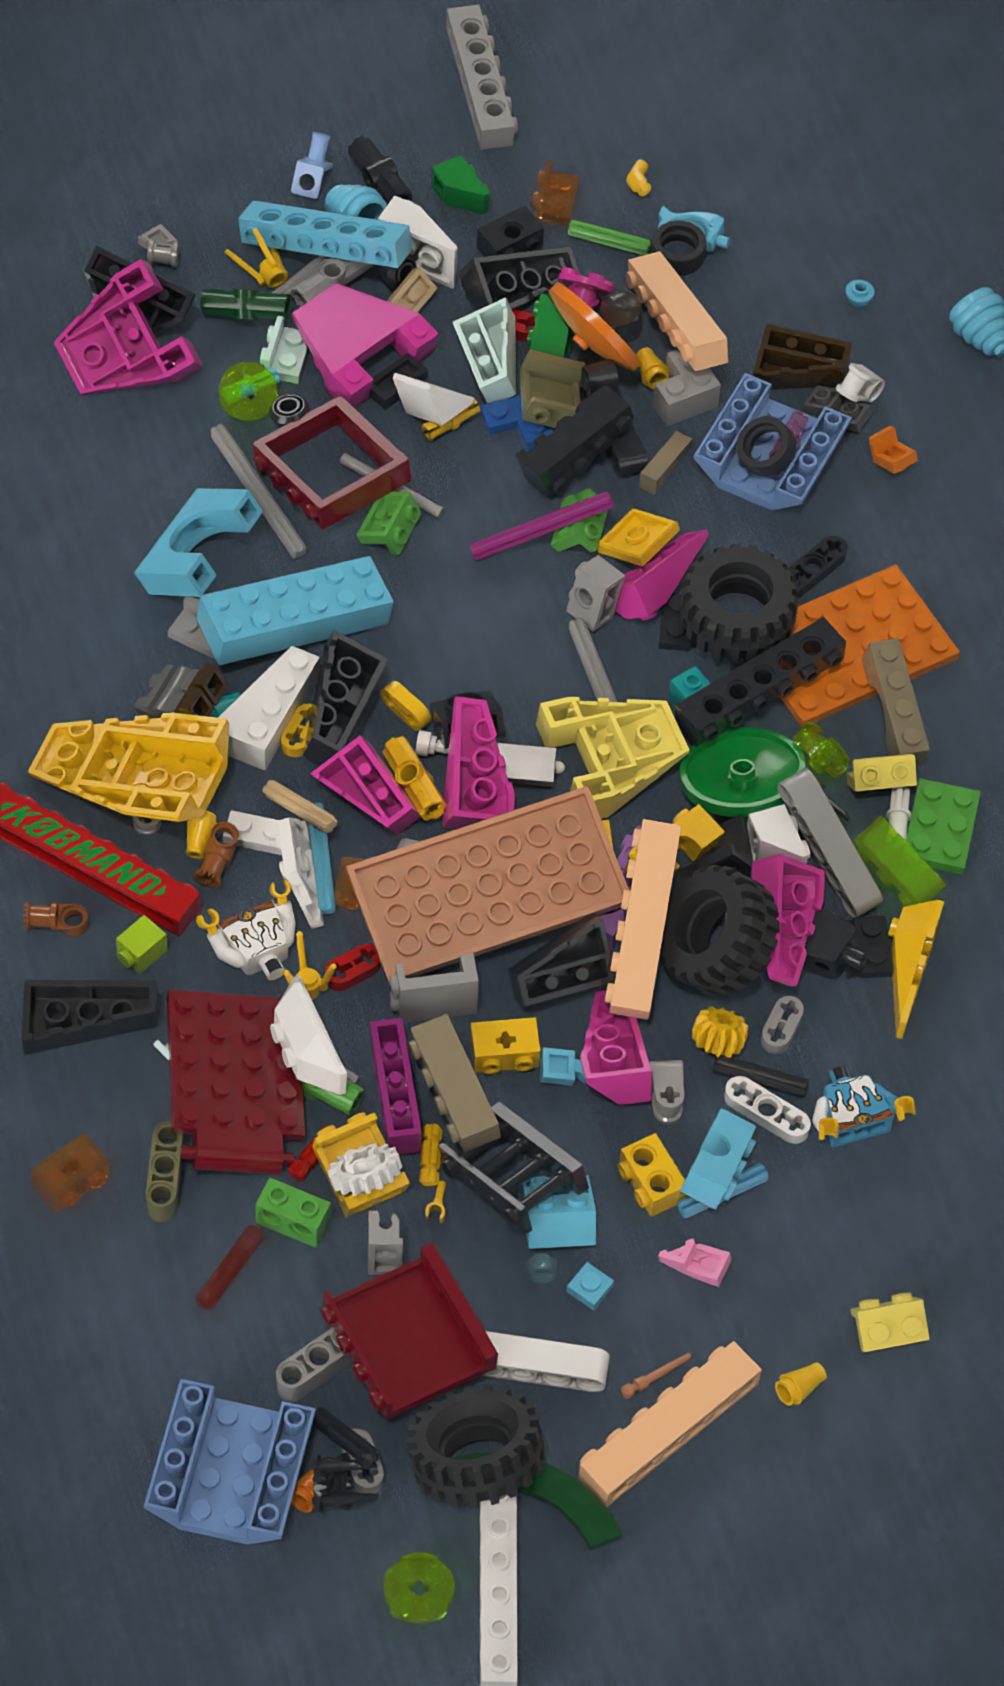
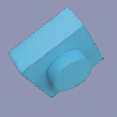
(590, 1286)

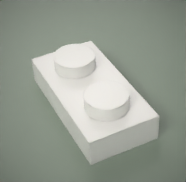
(254, 832)

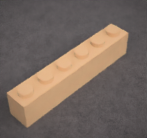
(677, 311)
(644, 920)
(668, 1423)

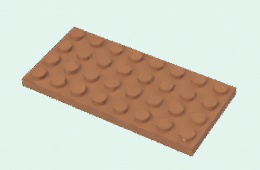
(488, 884)

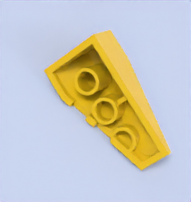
(910, 952)

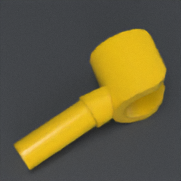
(437, 1204)

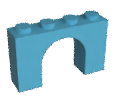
(170, 566)

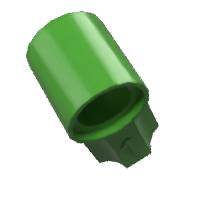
(346, 1102)

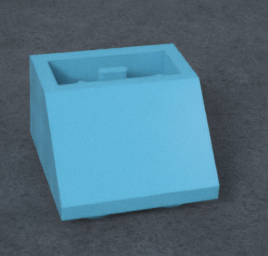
(561, 1218)

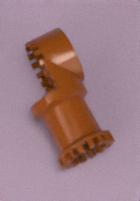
(216, 856)
(55, 917)

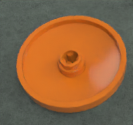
(591, 329)

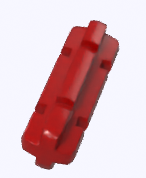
(306, 1161)

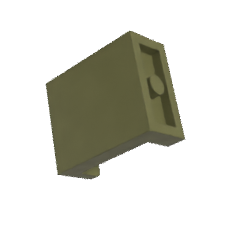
(549, 387)

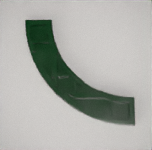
(572, 1499)

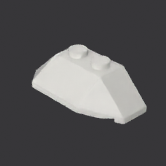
(306, 1041)

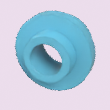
(859, 293)

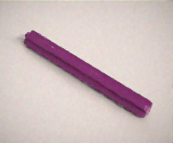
(541, 525)

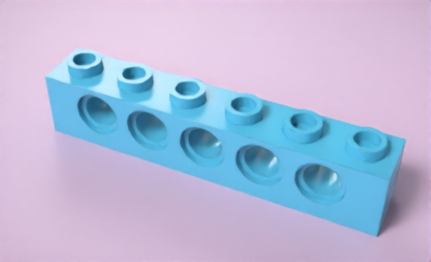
(326, 234)

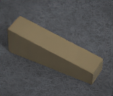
(664, 463)

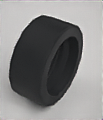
(684, 232)
(756, 429)

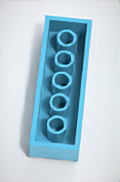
(294, 610)

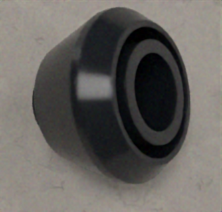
(395, 276)
(288, 409)

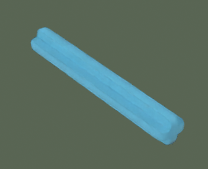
(322, 869)

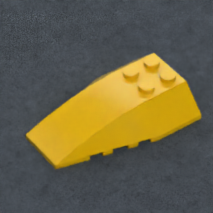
(138, 766)

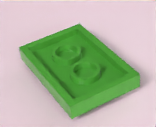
(943, 824)

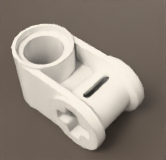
(861, 384)

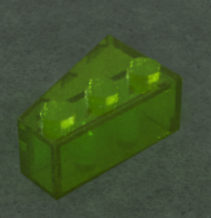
(898, 863)

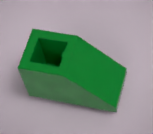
(459, 186)
(550, 331)

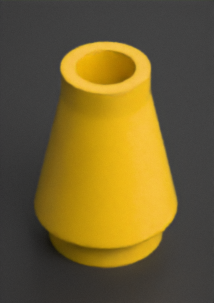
(652, 368)
(198, 834)
(798, 1384)

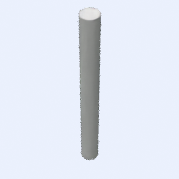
(422, 502)

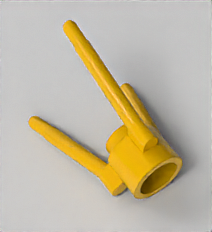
(271, 269)
(310, 977)

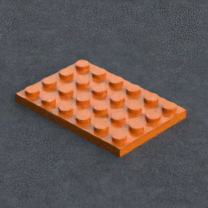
(866, 612)

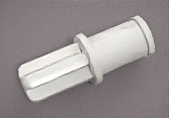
(899, 810)

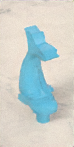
(709, 223)

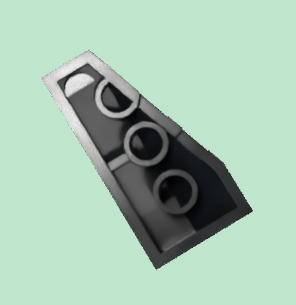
(514, 276)

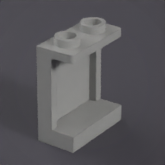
(435, 994)

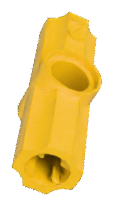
(414, 778)

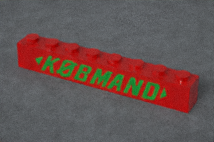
(96, 863)

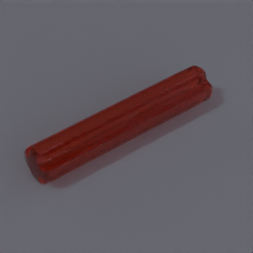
(229, 1267)

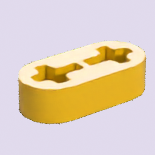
(405, 705)
(294, 728)

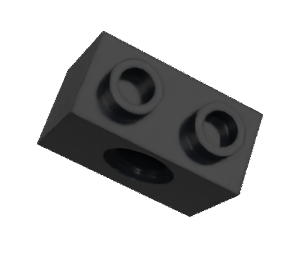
(510, 234)

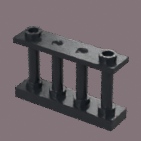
(524, 1141)

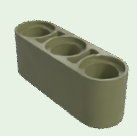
(164, 1185)

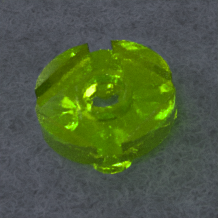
(230, 390)
(823, 752)
(419, 1608)

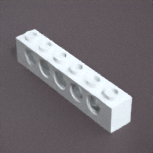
(498, 1592)

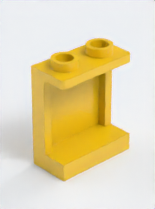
(336, 1142)

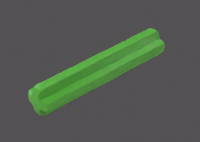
(609, 237)

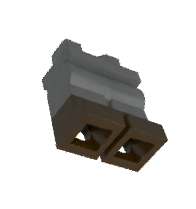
(183, 691)

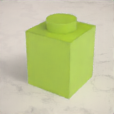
(141, 944)

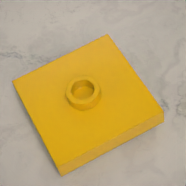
(638, 537)

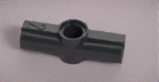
(377, 170)

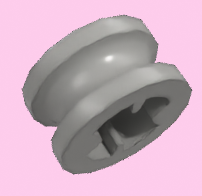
(146, 828)

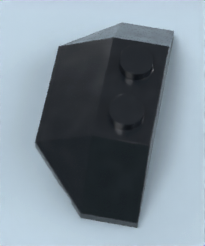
(160, 310)

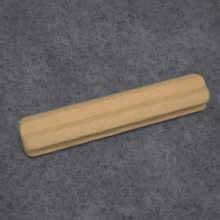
(299, 806)

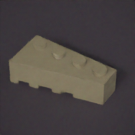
(453, 1083)

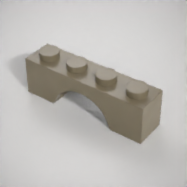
(889, 675)

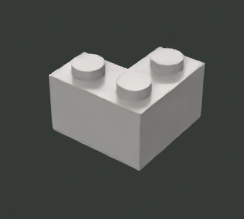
(685, 391)

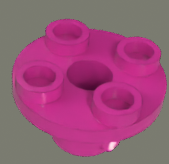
(586, 287)

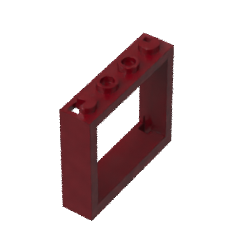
(326, 512)

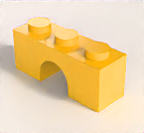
(697, 834)

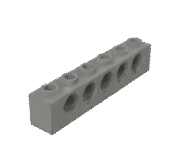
(480, 77)

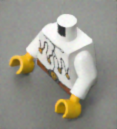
(255, 937)

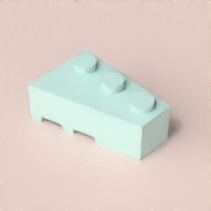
(491, 349)

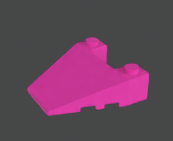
(349, 328)
(115, 345)

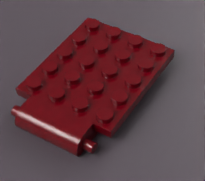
(231, 1083)

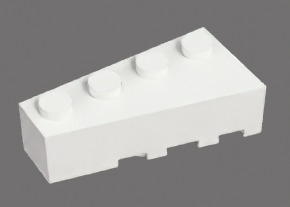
(268, 706)

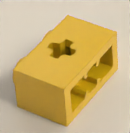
(517, 1037)

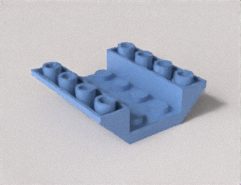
(790, 487)
(228, 1466)

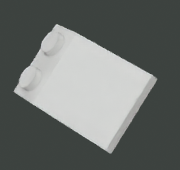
(430, 245)

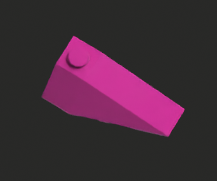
(653, 584)
(798, 895)
(615, 1055)

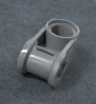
(667, 1090)

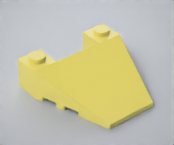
(619, 742)

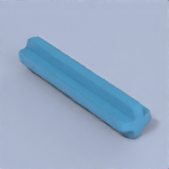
(748, 1179)

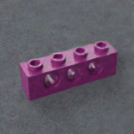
(395, 1085)

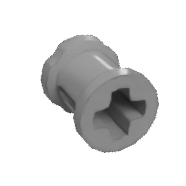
(163, 253)

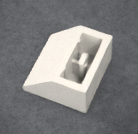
(776, 833)

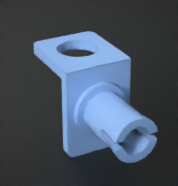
(314, 165)

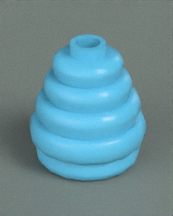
(355, 201)
(980, 320)

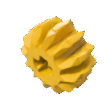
(720, 1032)

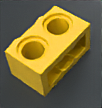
(659, 1173)

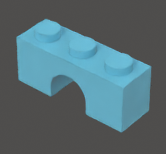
(720, 1159)

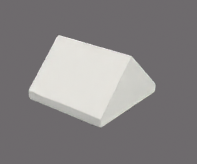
(429, 400)

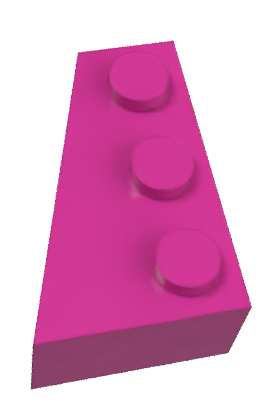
(368, 783)

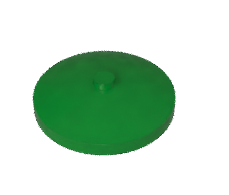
(739, 771)

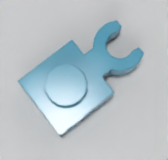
(560, 1067)

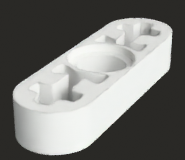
(764, 1096)

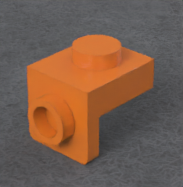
(889, 452)

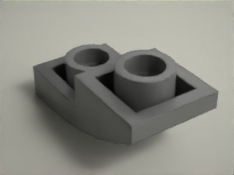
(832, 399)

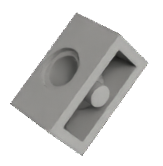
(595, 592)

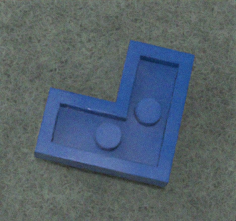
(507, 415)

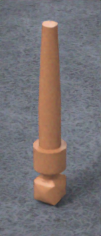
(642, 1382)

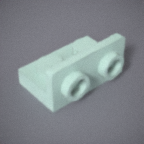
(285, 351)

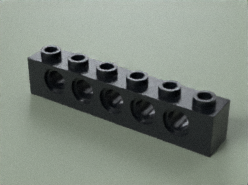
(743, 682)

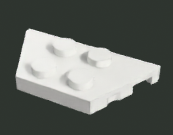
(298, 866)

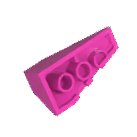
(475, 769)

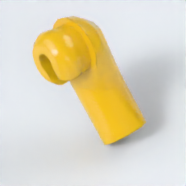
(637, 180)

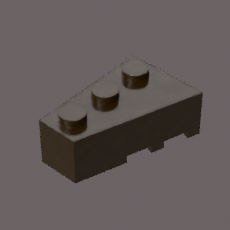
(801, 359)

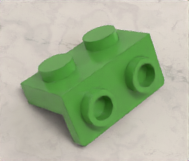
(584, 532)

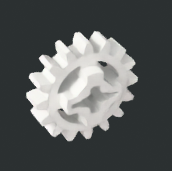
(365, 1169)

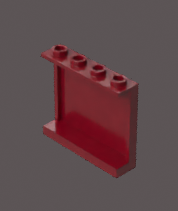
(410, 1334)

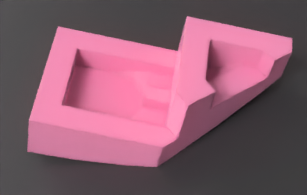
(698, 1261)

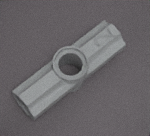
(329, 273)

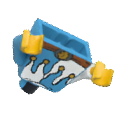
(857, 1108)

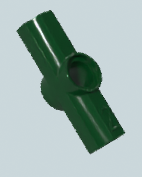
(245, 304)

